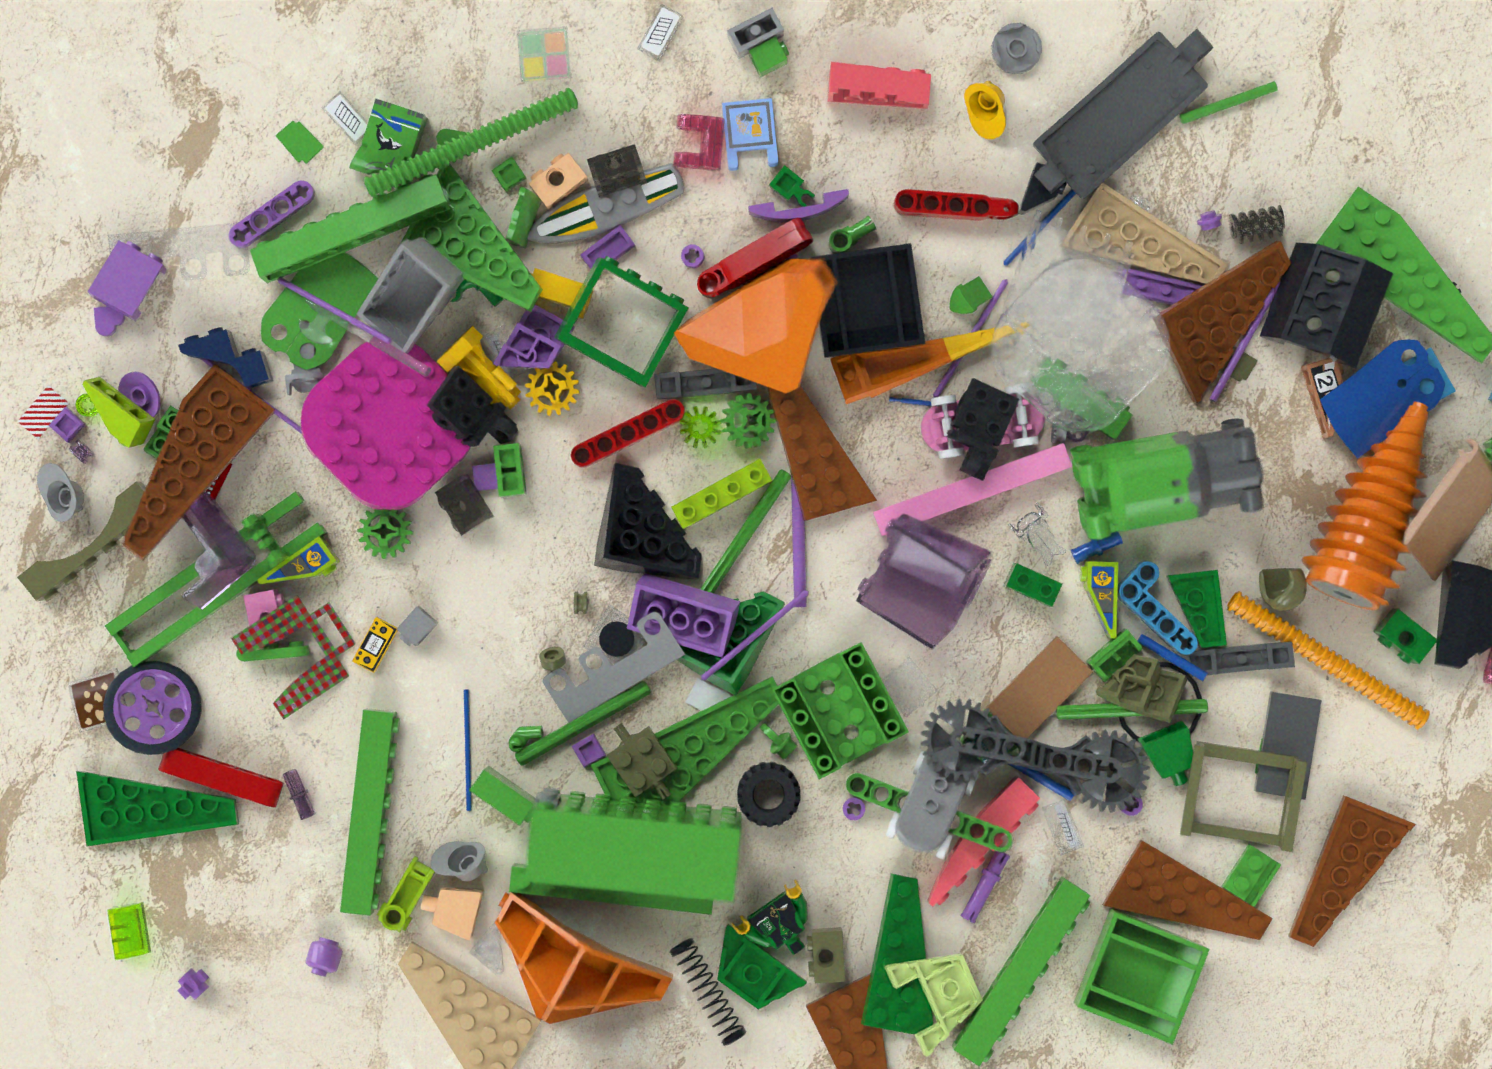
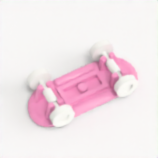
(1021, 431)

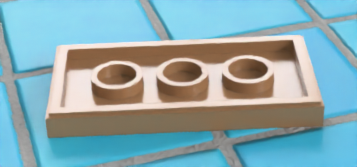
(1039, 689)

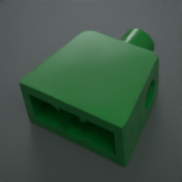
(1169, 751)

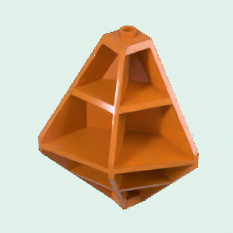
(764, 325)
(567, 970)

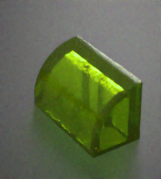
(129, 930)

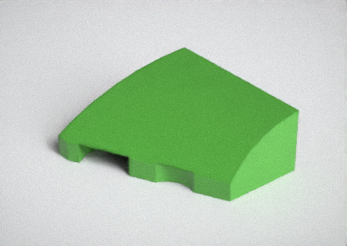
(523, 217)

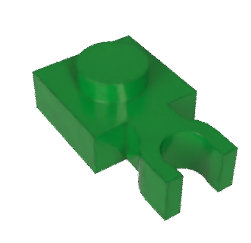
(789, 184)

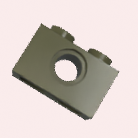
(830, 970)

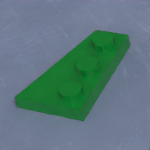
(1202, 605)

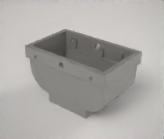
(410, 293)

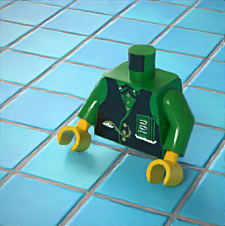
(778, 921)

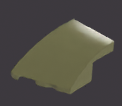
(1145, 688)

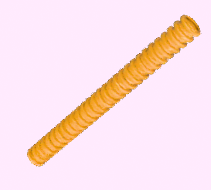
(1329, 660)

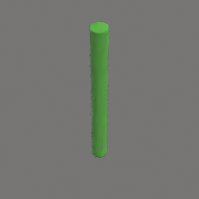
(1228, 102)

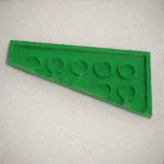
(134, 810)
(898, 942)

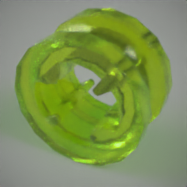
(83, 411)

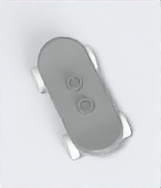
(930, 807)

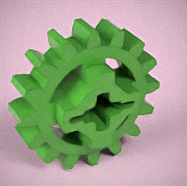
(737, 418)
(384, 544)

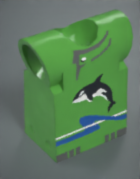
(389, 138)

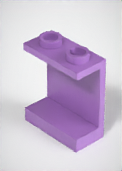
(126, 279)

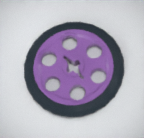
(175, 732)

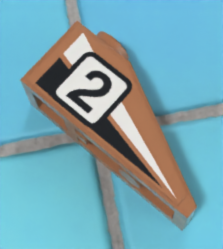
(1321, 379)

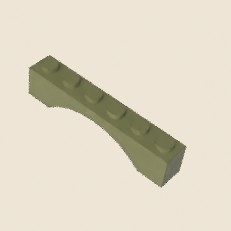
(46, 577)

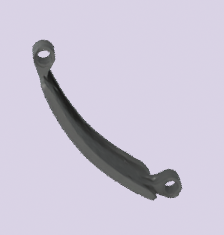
(1122, 114)

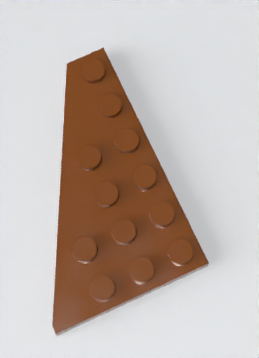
(1215, 316)

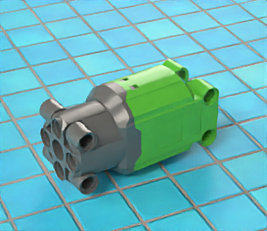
(1166, 478)

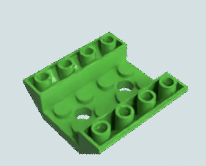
(857, 700)

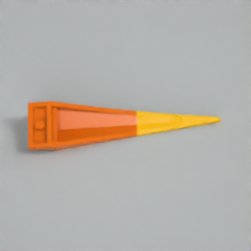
(882, 370)

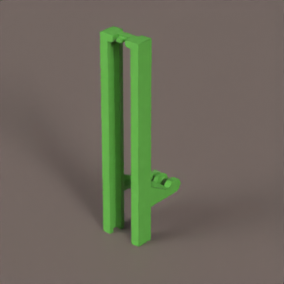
(254, 527)

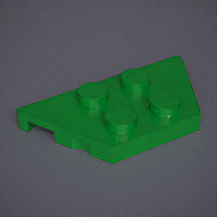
(753, 971)

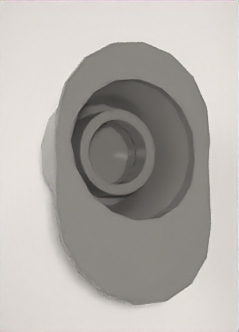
(59, 493)
(460, 860)

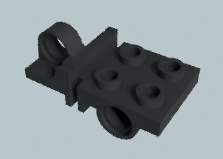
(468, 410)
(980, 423)

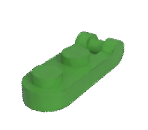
(273, 651)

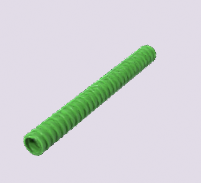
(471, 142)

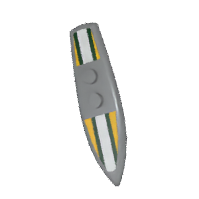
(588, 215)

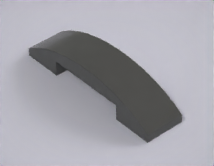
(699, 383)
(1244, 658)

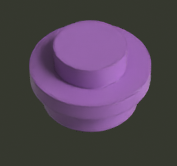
(1209, 220)

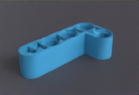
(1159, 611)

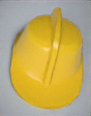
(985, 109)

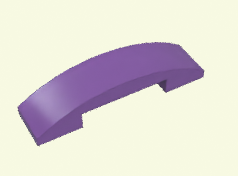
(830, 201)

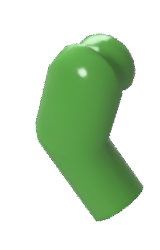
(522, 735)

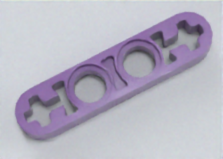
(274, 218)

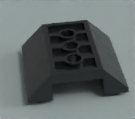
(1344, 306)

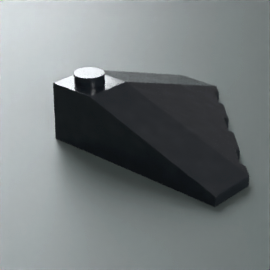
(639, 533)
(1464, 614)

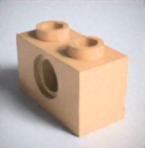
(551, 194)

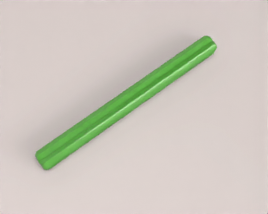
(746, 531)
(1113, 710)
(582, 723)

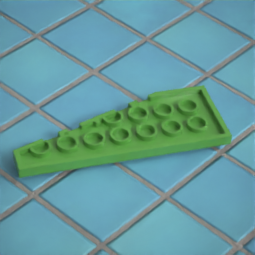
(1418, 283)
(698, 743)

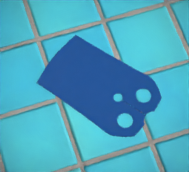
(1372, 402)

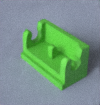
(1114, 654)

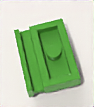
(1251, 875)

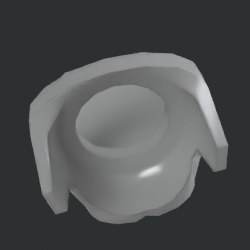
(302, 379)

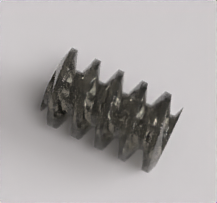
(1257, 223)

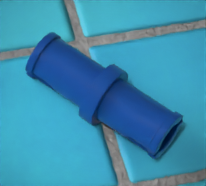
(1095, 547)

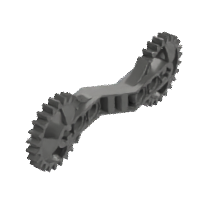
(1035, 755)

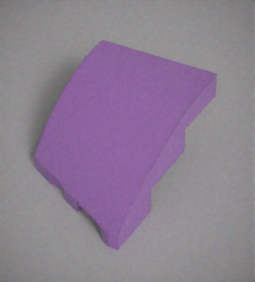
(532, 341)

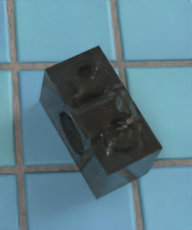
(616, 170)
(476, 508)

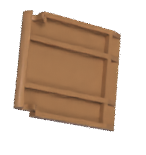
(1451, 511)

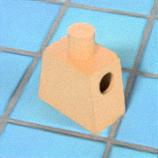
(455, 910)

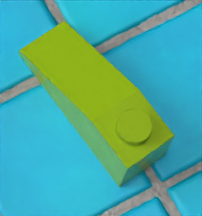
(120, 415)

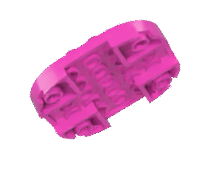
(375, 428)

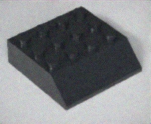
(872, 302)

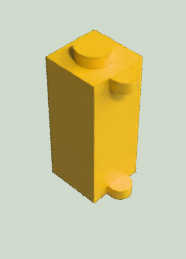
(559, 289)

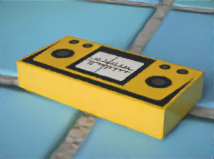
(375, 644)

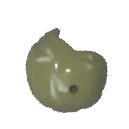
(1283, 587)

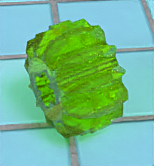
(705, 420)

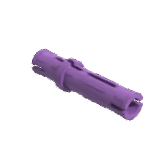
(983, 889)

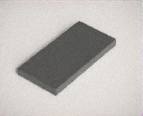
(1289, 731)

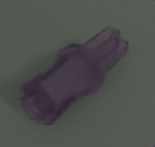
(298, 794)

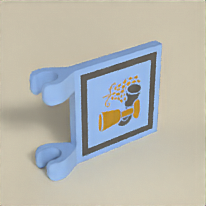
(749, 128)

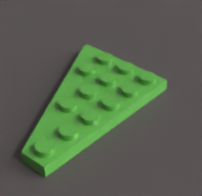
(476, 245)

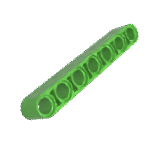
(897, 794)

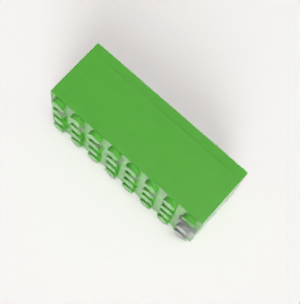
(633, 845)

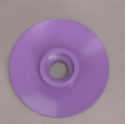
(141, 391)

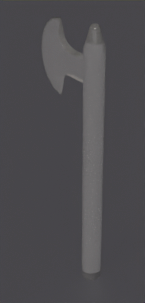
(316, 332)

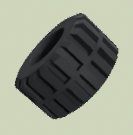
(773, 816)

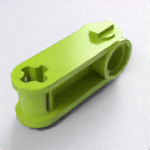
(406, 895)

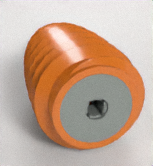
(1371, 524)

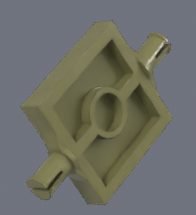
(642, 761)

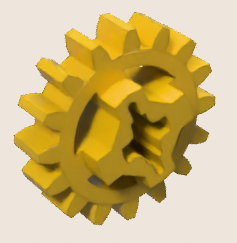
(564, 385)

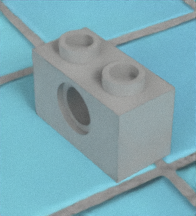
(755, 32)

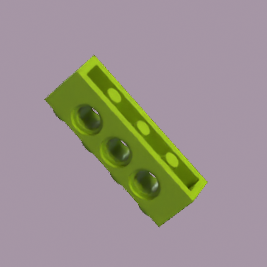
(721, 494)

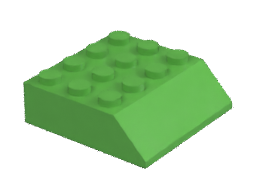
(1141, 976)

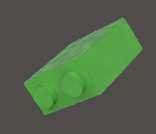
(503, 795)

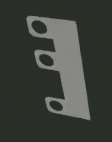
(615, 678)

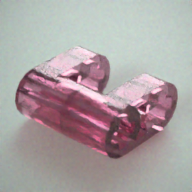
(710, 142)

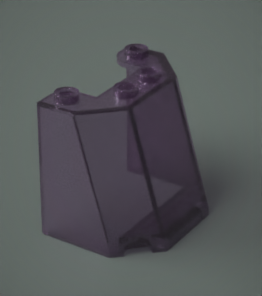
(924, 579)

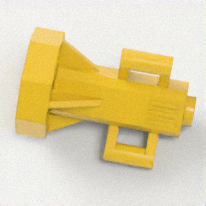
(471, 358)

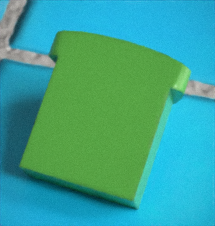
(969, 296)

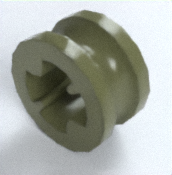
(580, 602)

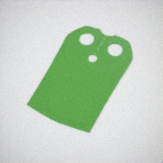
(337, 281)

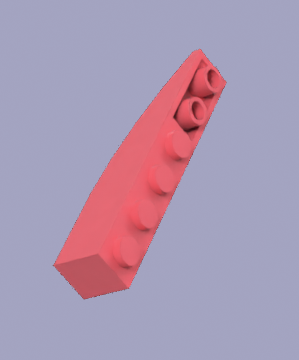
(1003, 811)

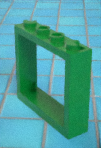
(633, 278)

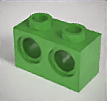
(509, 470)

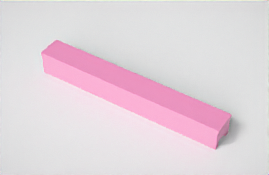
(973, 490)

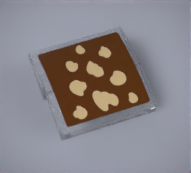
(88, 698)

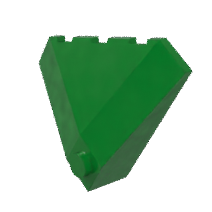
(750, 617)

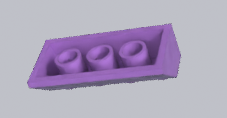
(691, 614)

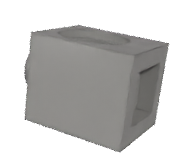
(416, 626)

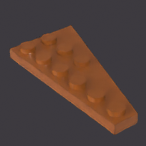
(840, 1027)

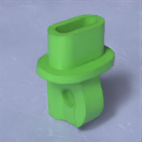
(781, 743)

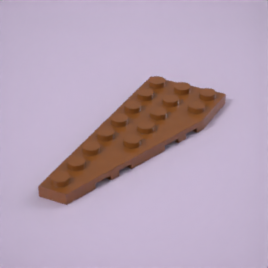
(202, 441)

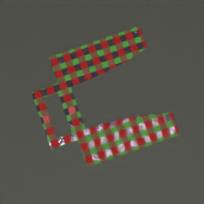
(282, 623)

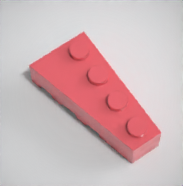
(878, 86)

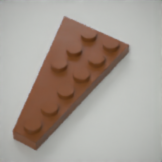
(818, 464)
(1349, 858)
(1170, 891)

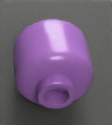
(324, 956)

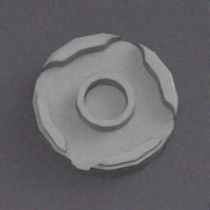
(1016, 48)

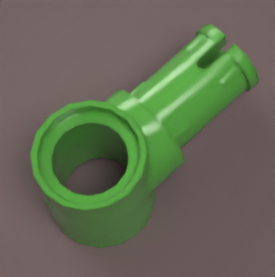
(852, 234)

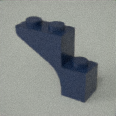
(221, 348)

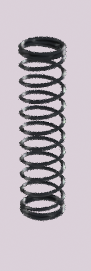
(684, 946)

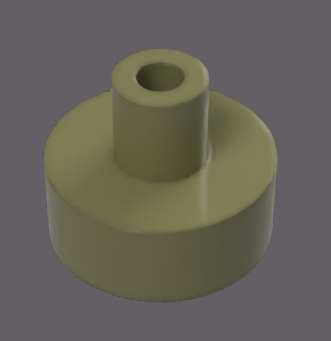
(552, 658)

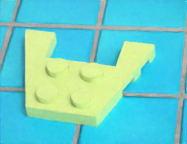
(948, 990)

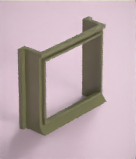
(1291, 804)

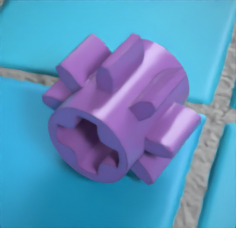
(193, 984)

